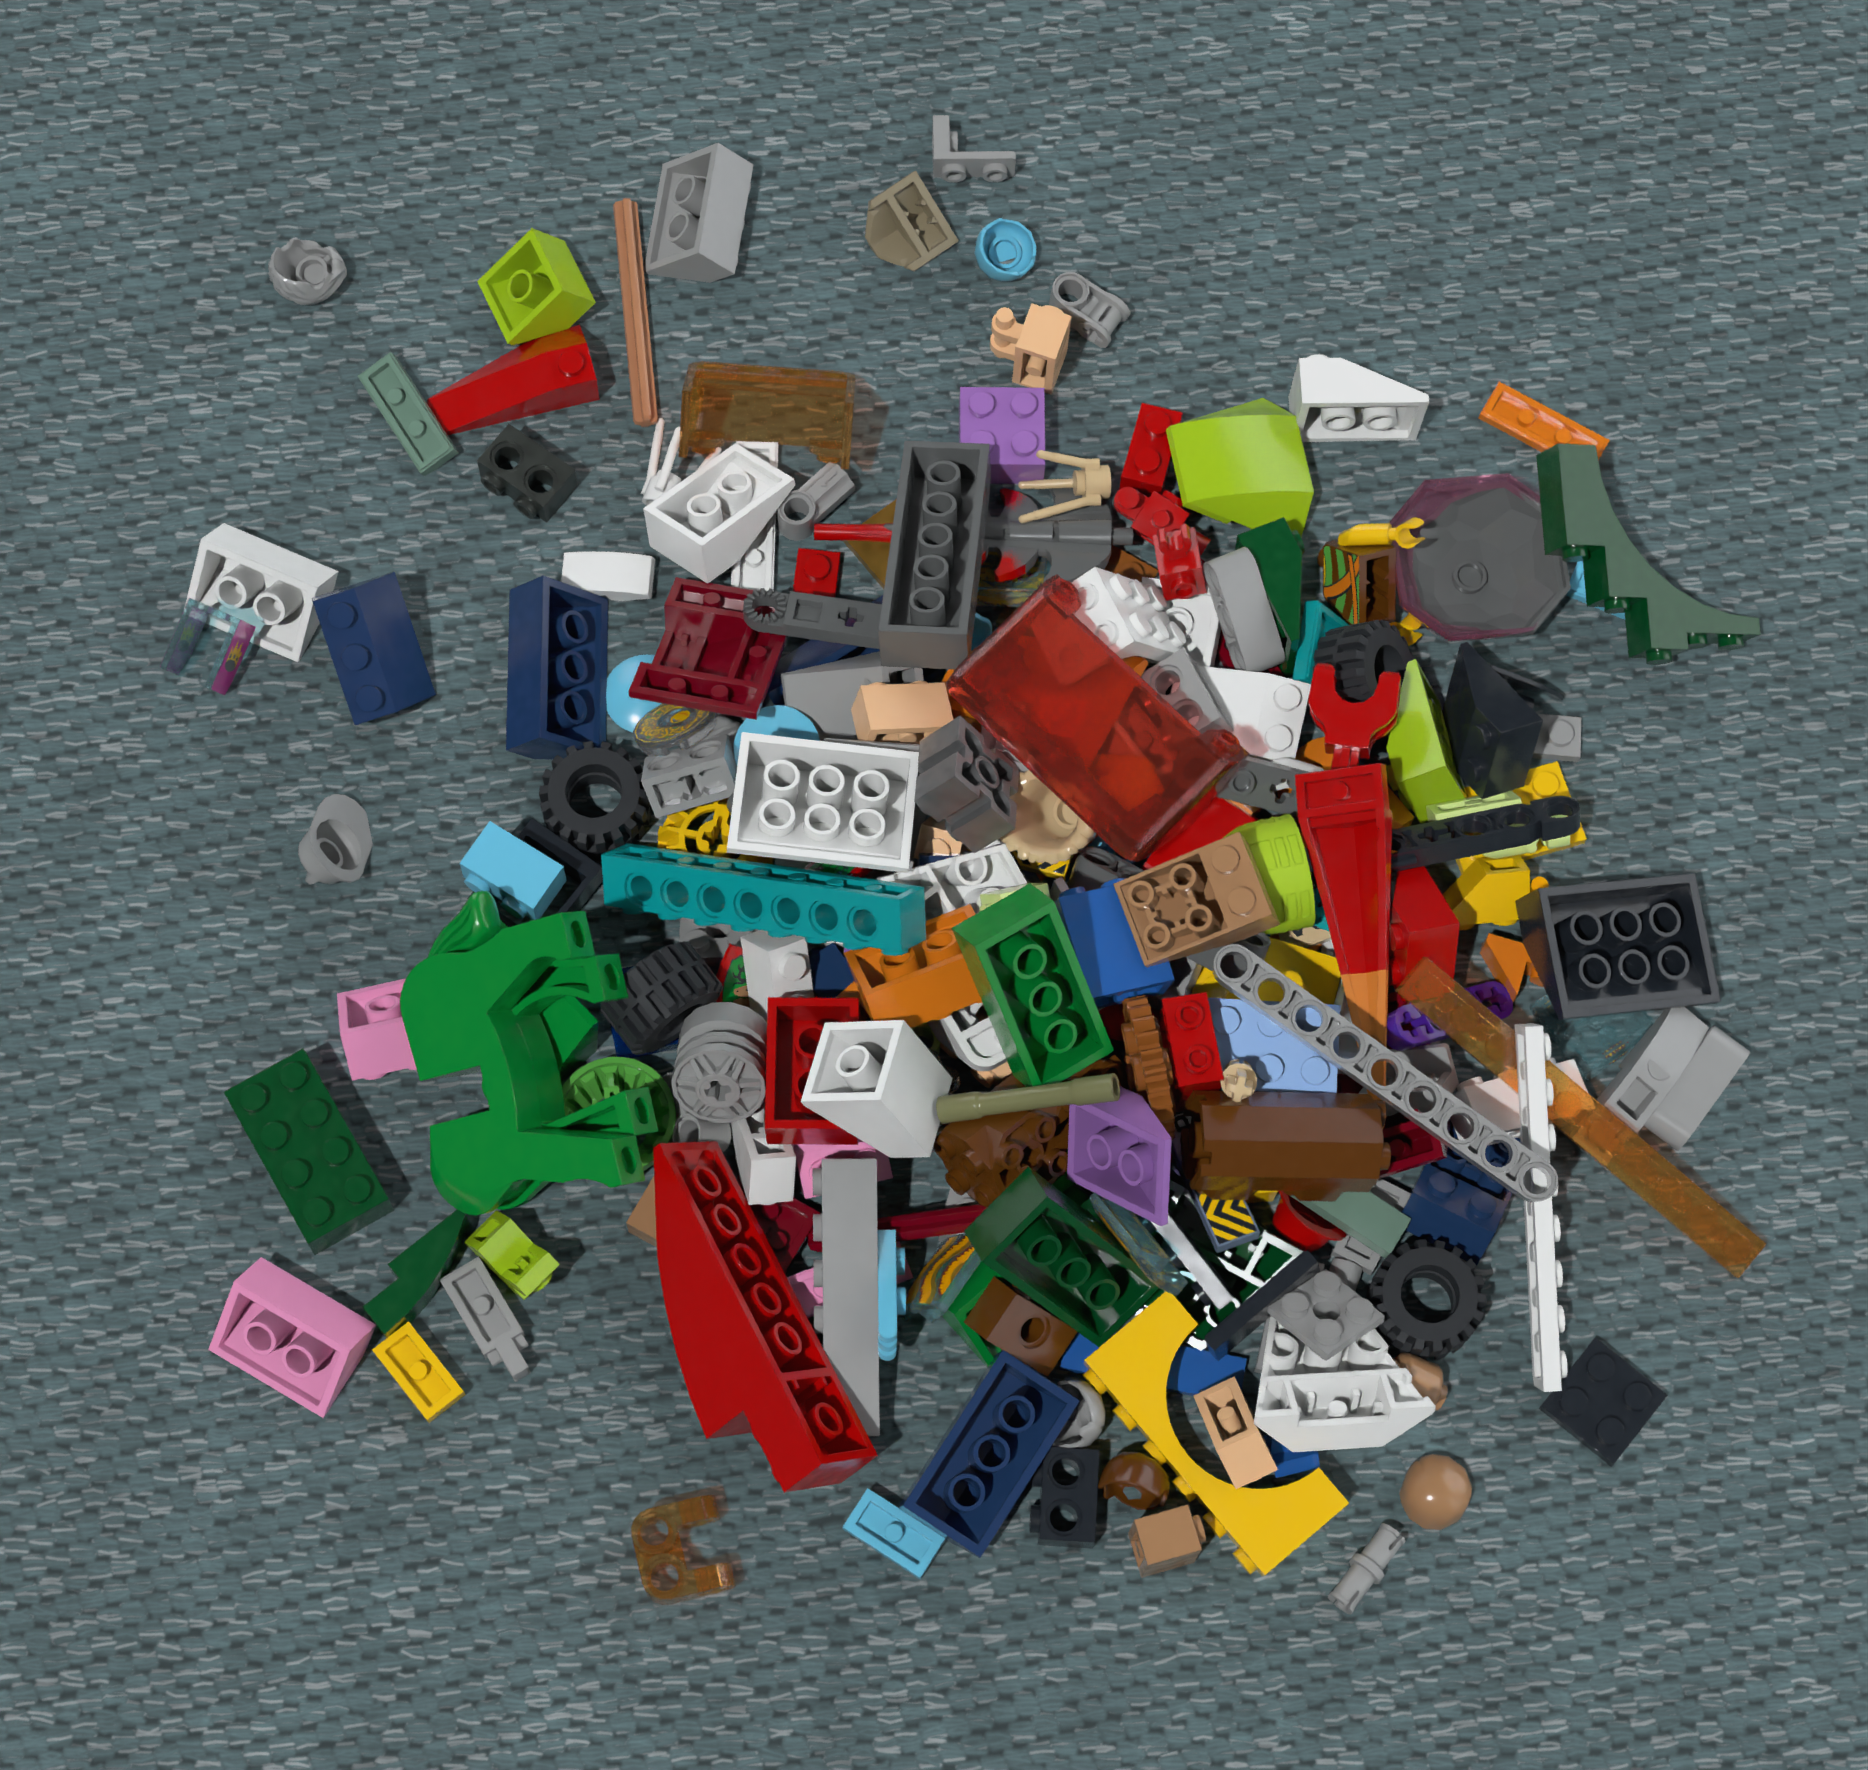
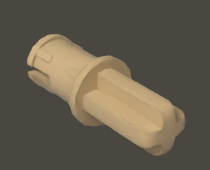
(1239, 1080)

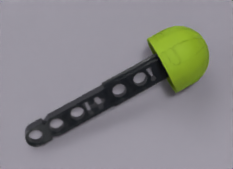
(1290, 876)

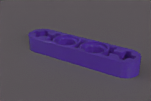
(1425, 1033)

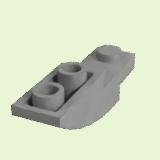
(1653, 1067)

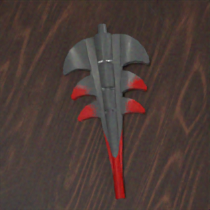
(1069, 540)

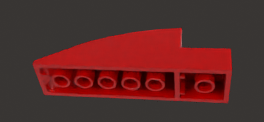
(742, 1329)

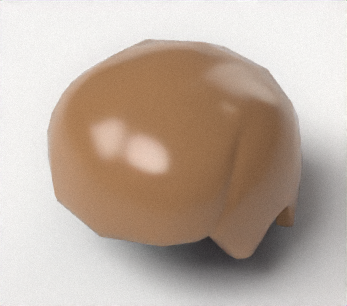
(1435, 1492)

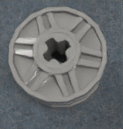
(721, 1062)

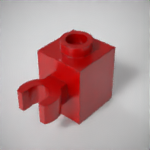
(1179, 563)

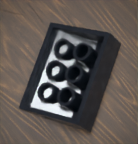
(1620, 946)

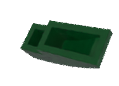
(418, 1275)

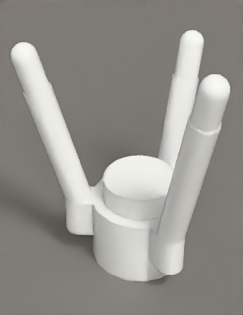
(664, 480)

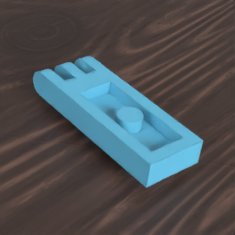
(890, 1297)

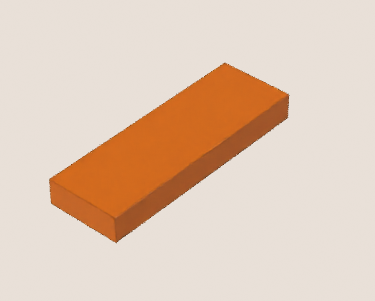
(1535, 422)

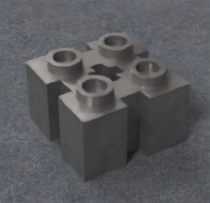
(966, 785)

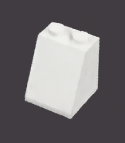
(878, 1085)

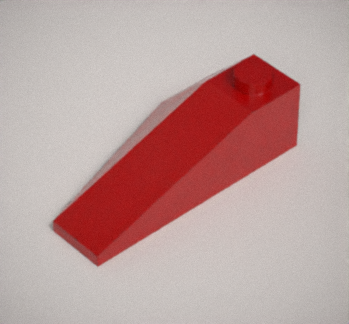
(522, 383)

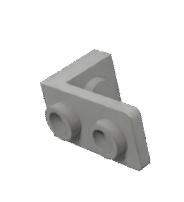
(956, 166)

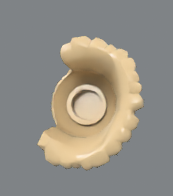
(1044, 824)

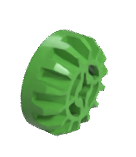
(614, 1075)

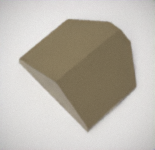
(907, 224)

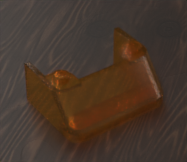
(767, 406)

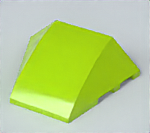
(1243, 465)

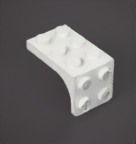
(1127, 615)

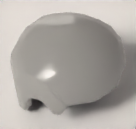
(1086, 1418)

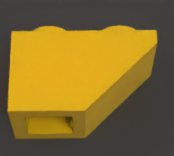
(1489, 891)

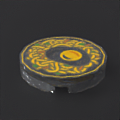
(672, 726)

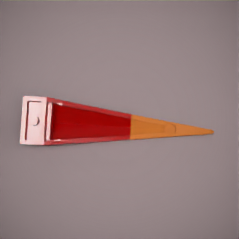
(1350, 847)

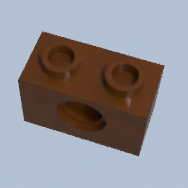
(1020, 1326)

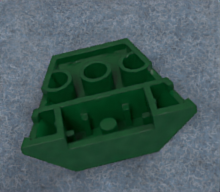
(1242, 1267)

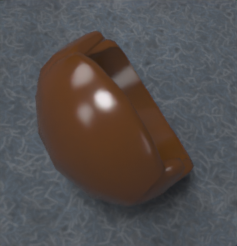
(1135, 1471)

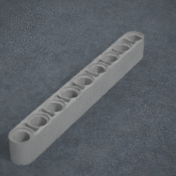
(1406, 1079)

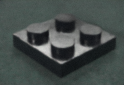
(1603, 1402)

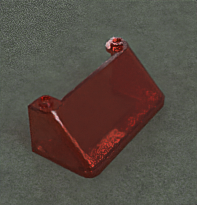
(1092, 725)

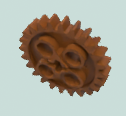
(1147, 1061)

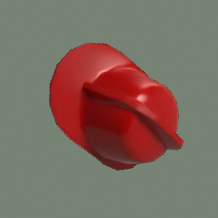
(1303, 1226)

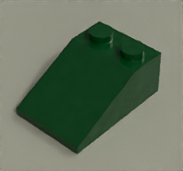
(1279, 561)

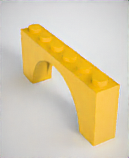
(1258, 1521)

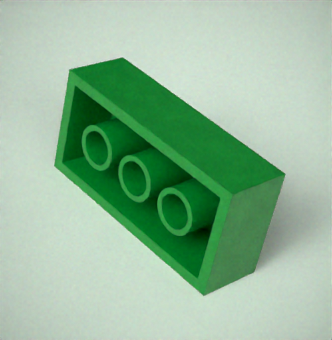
(1033, 988)

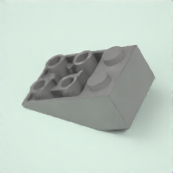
(829, 690)

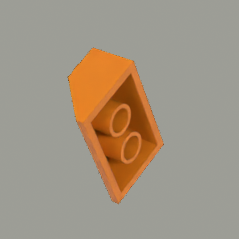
(920, 984)

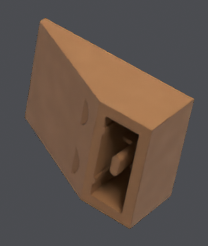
(1197, 902)

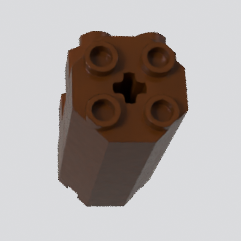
(1283, 1142)
(994, 1150)

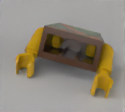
(1362, 571)

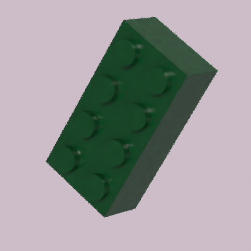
(309, 1151)
(1060, 1257)

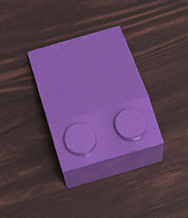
(1122, 1154)

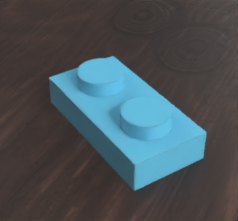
(893, 1533)

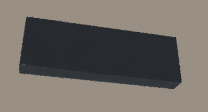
(1254, 1309)

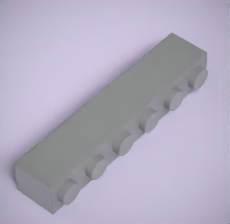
(849, 1279)

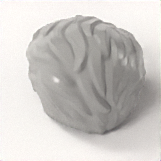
(306, 271)

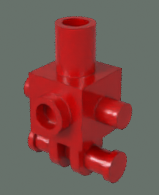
(1153, 513)

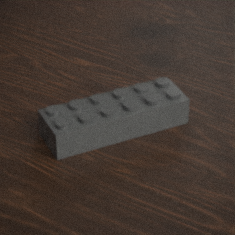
(935, 555)

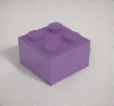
(1012, 425)

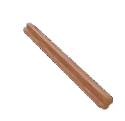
(635, 313)

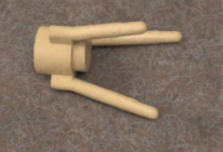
(1091, 482)

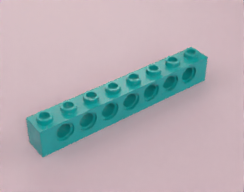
(765, 898)

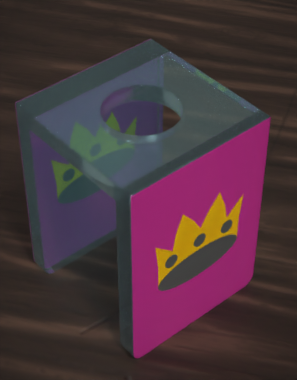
(186, 637)

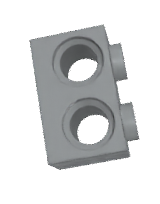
(1193, 694)
(690, 776)

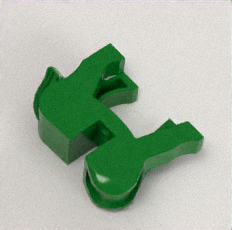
(479, 1011)

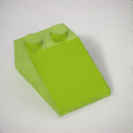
(1420, 748)

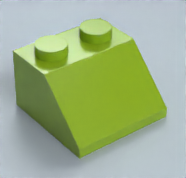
(536, 288)

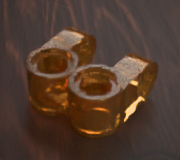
(669, 1554)

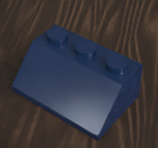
(373, 647)

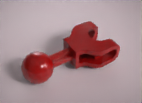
(1349, 726)

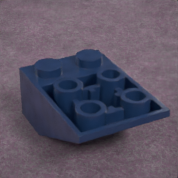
(1458, 1202)

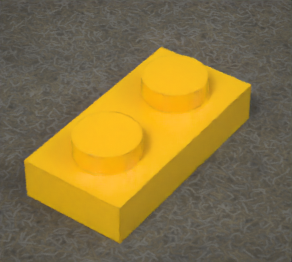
(418, 1372)

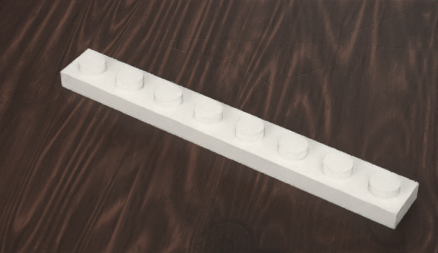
(1541, 1226)

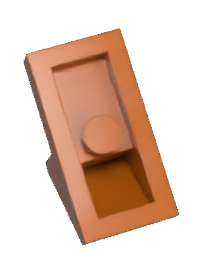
(1508, 962)

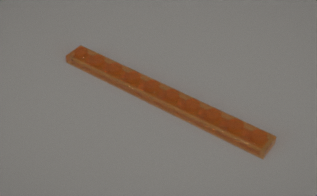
(1585, 1121)

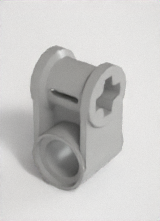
(1091, 310)

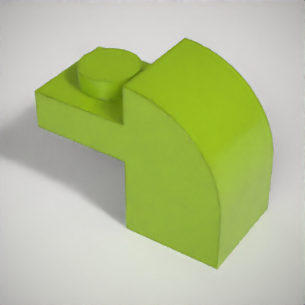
(512, 1255)

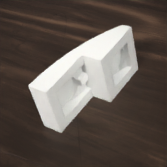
(610, 574)

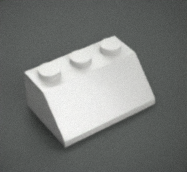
(260, 587)

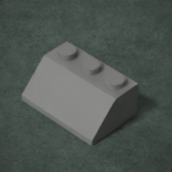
(699, 215)

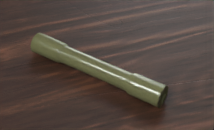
(1078, 1092)

